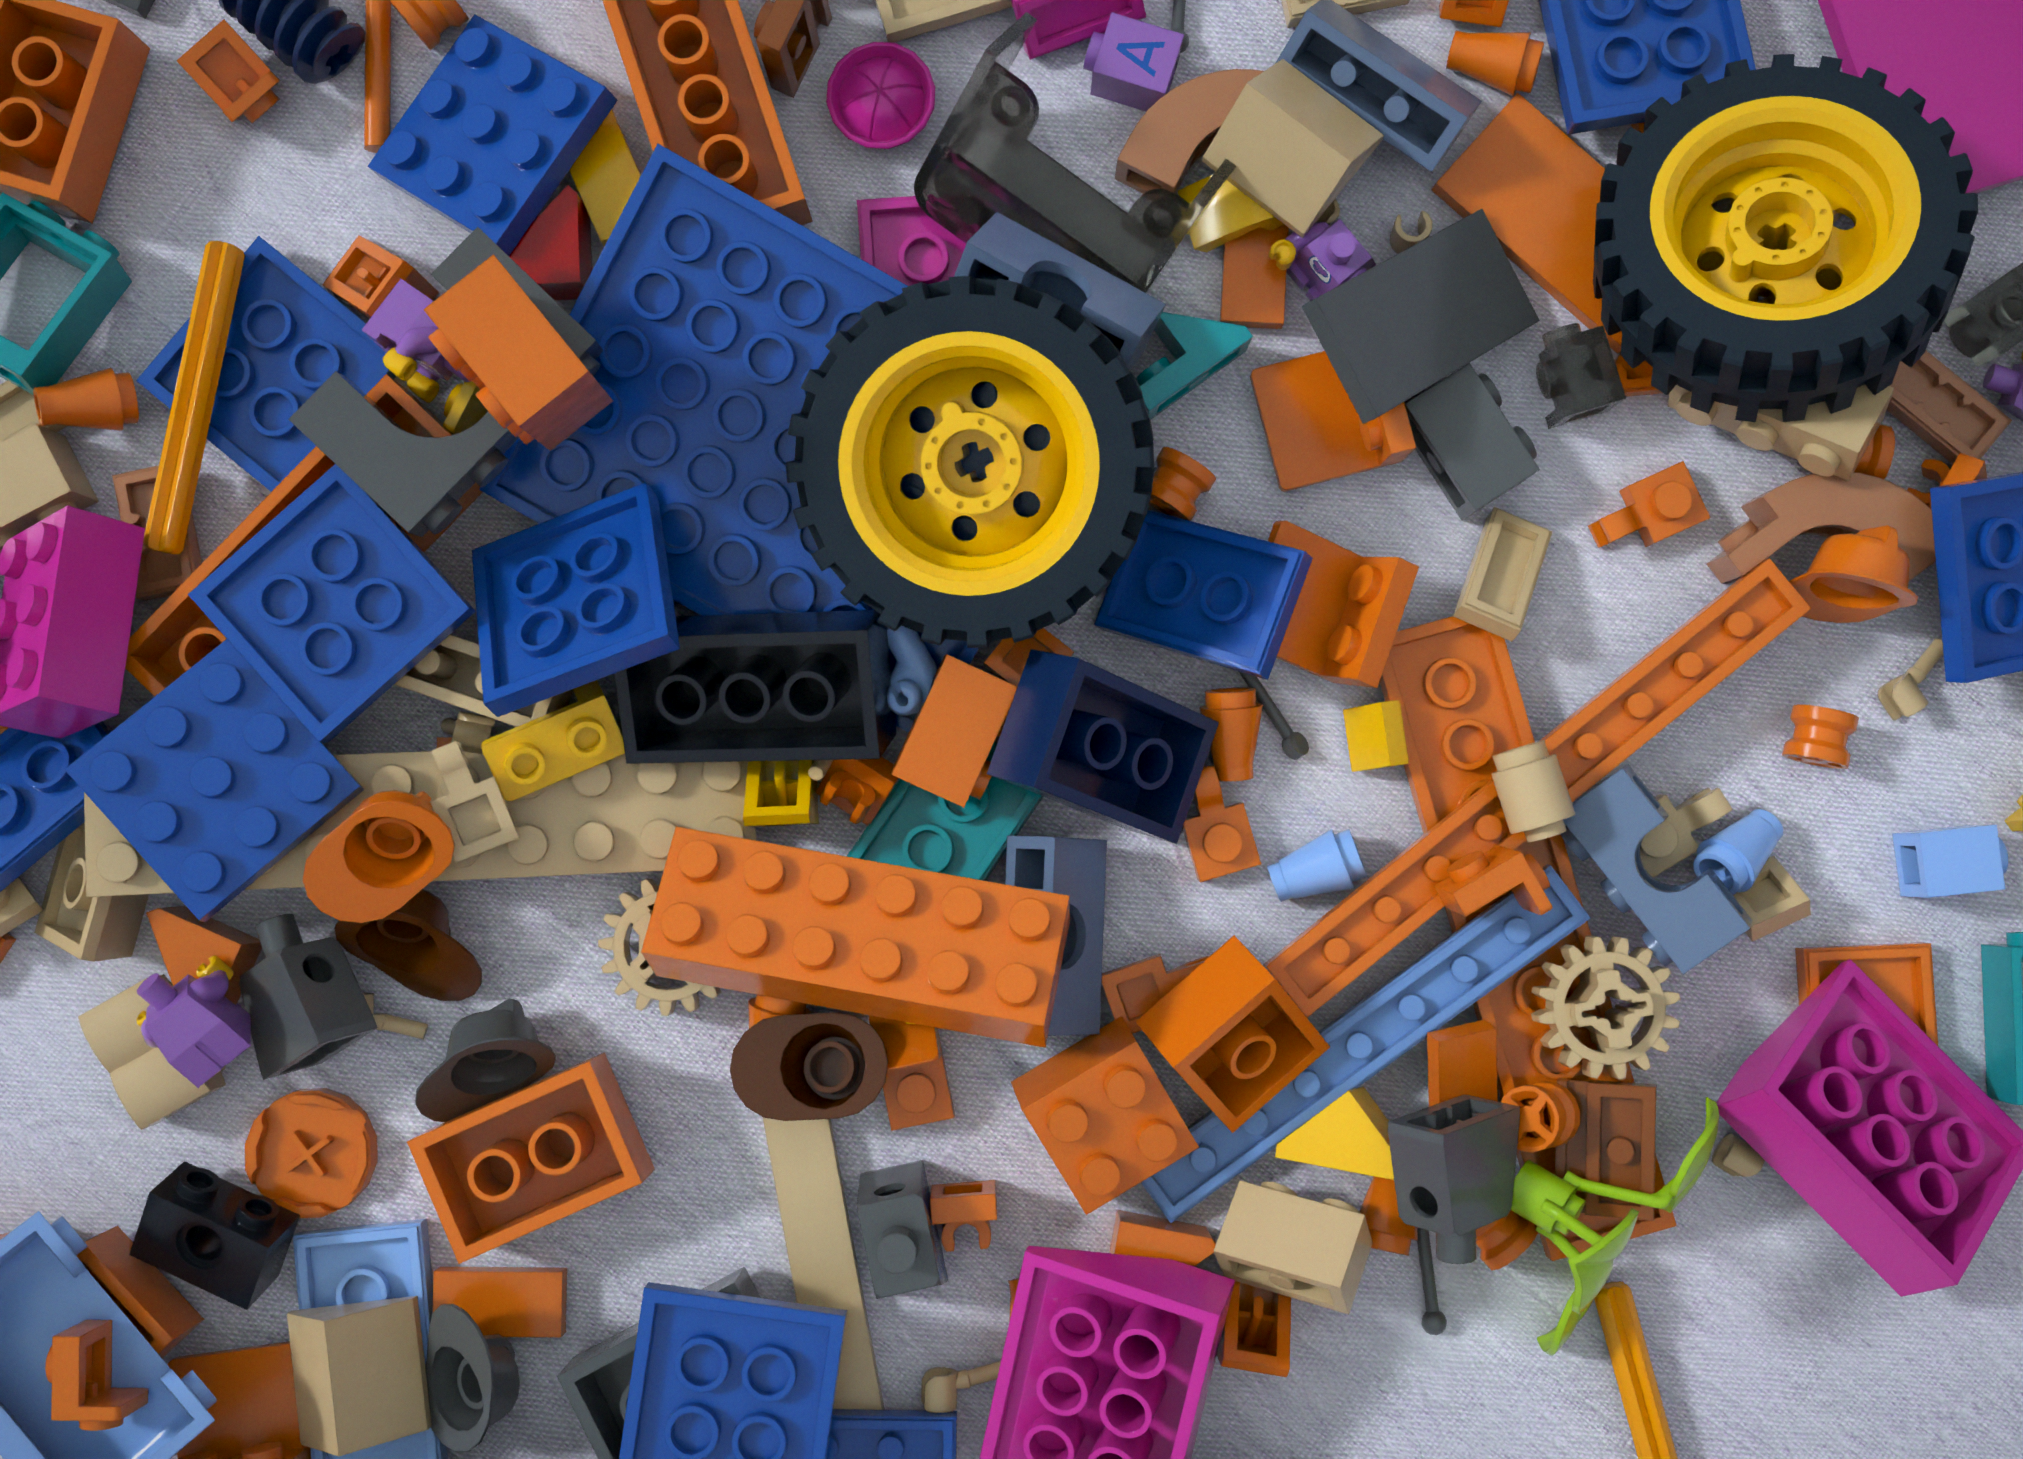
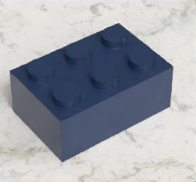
(1103, 745)

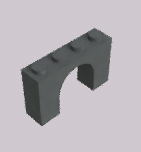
(418, 475)

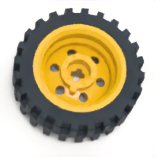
(1793, 159)
(860, 444)

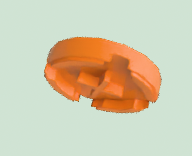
(311, 1152)

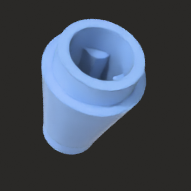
(1740, 850)
(1318, 867)

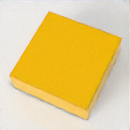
(1375, 736)

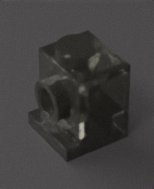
(1989, 319)
(1578, 374)

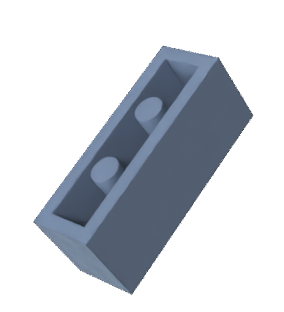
(1380, 82)

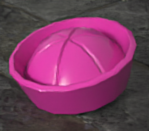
(880, 95)

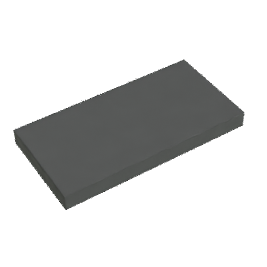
(1420, 315)

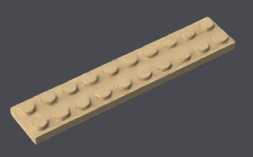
(589, 823)

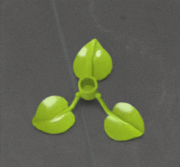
(1555, 1209)

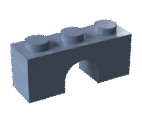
(1022, 256)
(1077, 870)
(1682, 920)

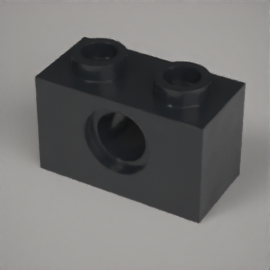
(214, 1234)

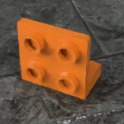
(1315, 428)
(1344, 609)
(254, 1404)

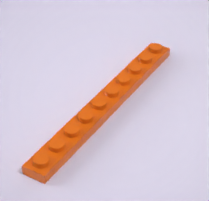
(1587, 749)

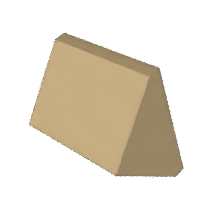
(1291, 145)
(81, 924)
(359, 1374)

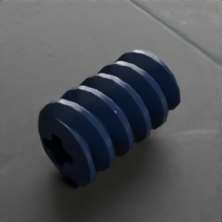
(301, 34)

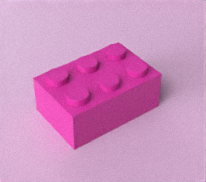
(66, 621)

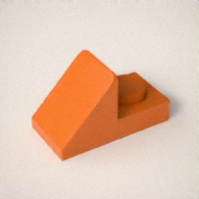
(916, 1074)

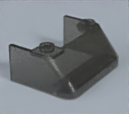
(990, 167)

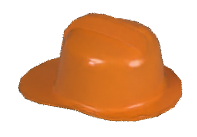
(1857, 577)
(378, 857)

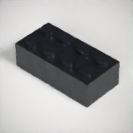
(762, 690)

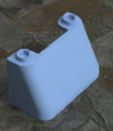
(46, 1293)

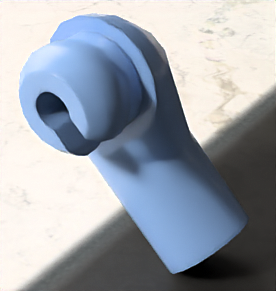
(912, 672)

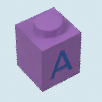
(1132, 61)

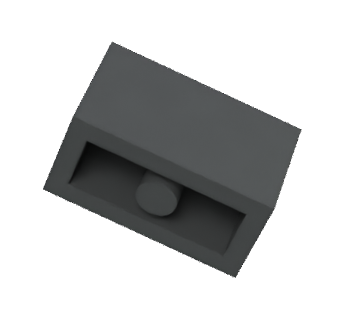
(1469, 440)

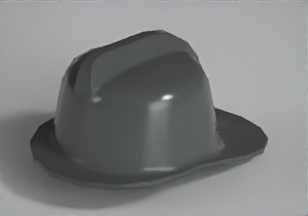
(485, 1060)
(468, 1378)

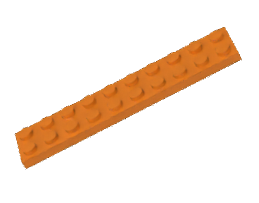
(1457, 714)

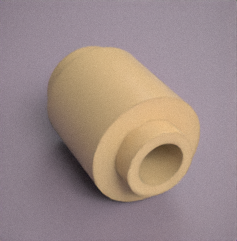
(1532, 791)

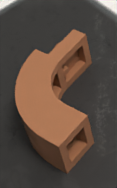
(1179, 130)
(1825, 509)

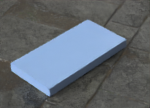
(367, 1266)

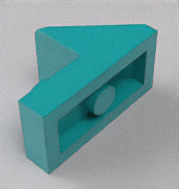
(1199, 351)

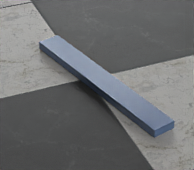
(1373, 1037)

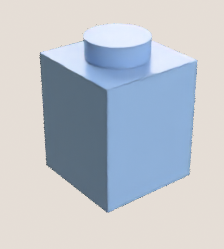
(1950, 861)

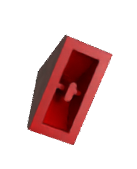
(558, 247)

